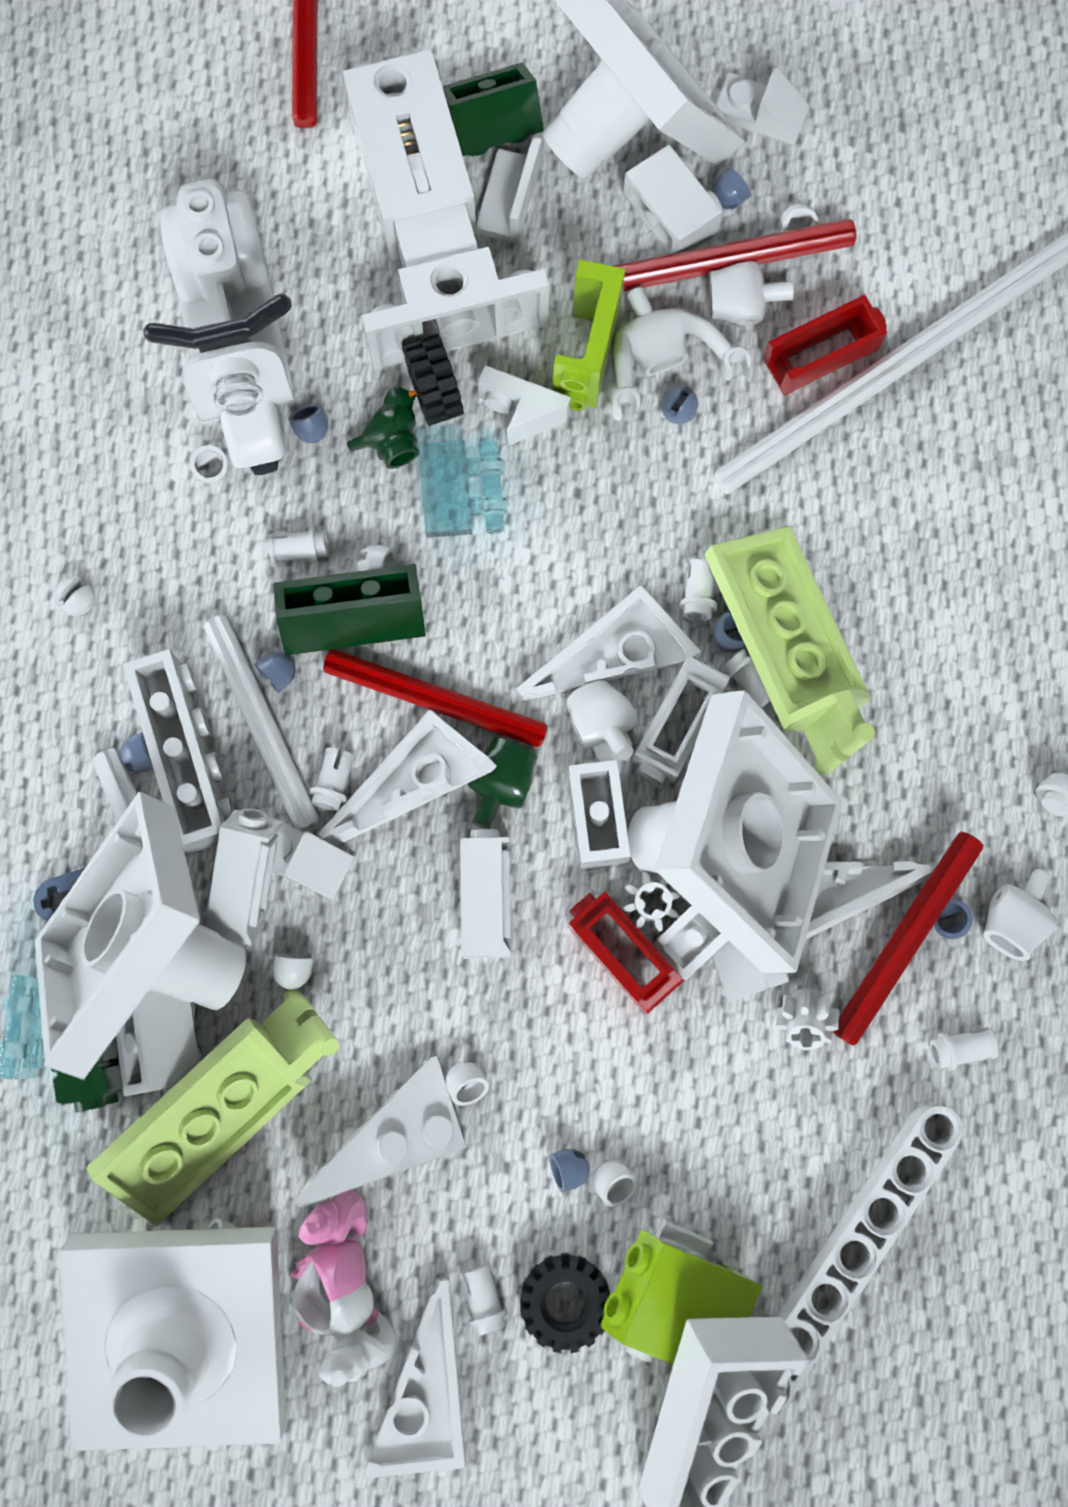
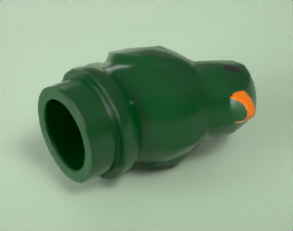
(391, 430)

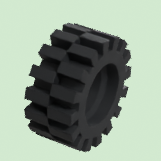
(433, 379)
(534, 1312)

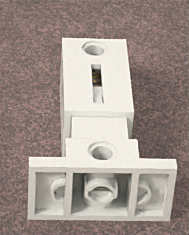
(430, 218)

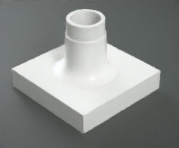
(629, 88)
(744, 833)
(124, 933)
(173, 1338)

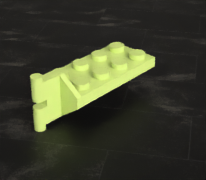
(794, 642)
(214, 1109)

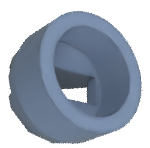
(731, 189)
(686, 410)
(309, 423)
(725, 626)
(277, 668)
(135, 754)
(958, 930)
(569, 1169)

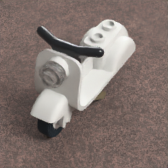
(229, 321)

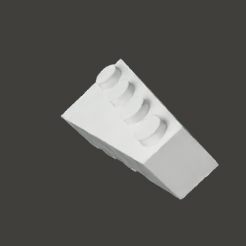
(714, 1406)

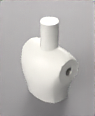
(741, 294)
(602, 716)
(1017, 918)

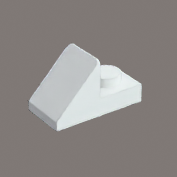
(765, 109)
(534, 405)
(310, 861)
(689, 942)

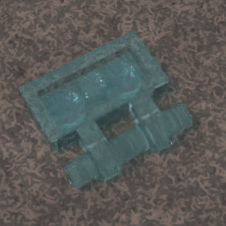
(446, 488)
(21, 1045)

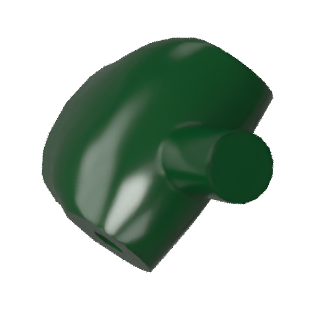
(506, 783)

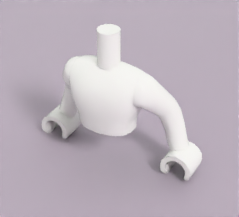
(658, 344)

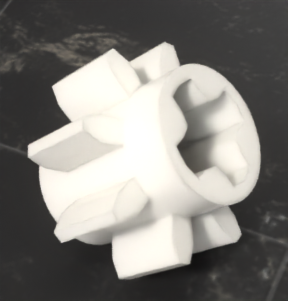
(638, 904)
(807, 1018)

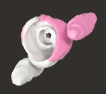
(333, 1291)

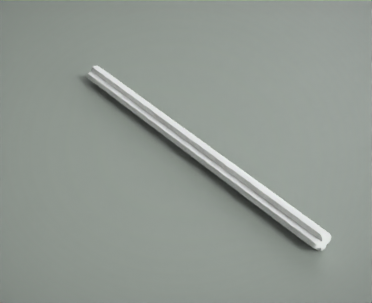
(892, 366)

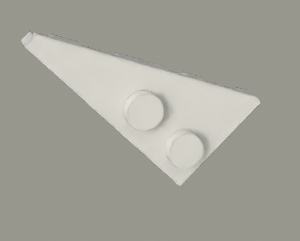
(622, 643)
(419, 769)
(853, 888)
(405, 1132)
(425, 1415)

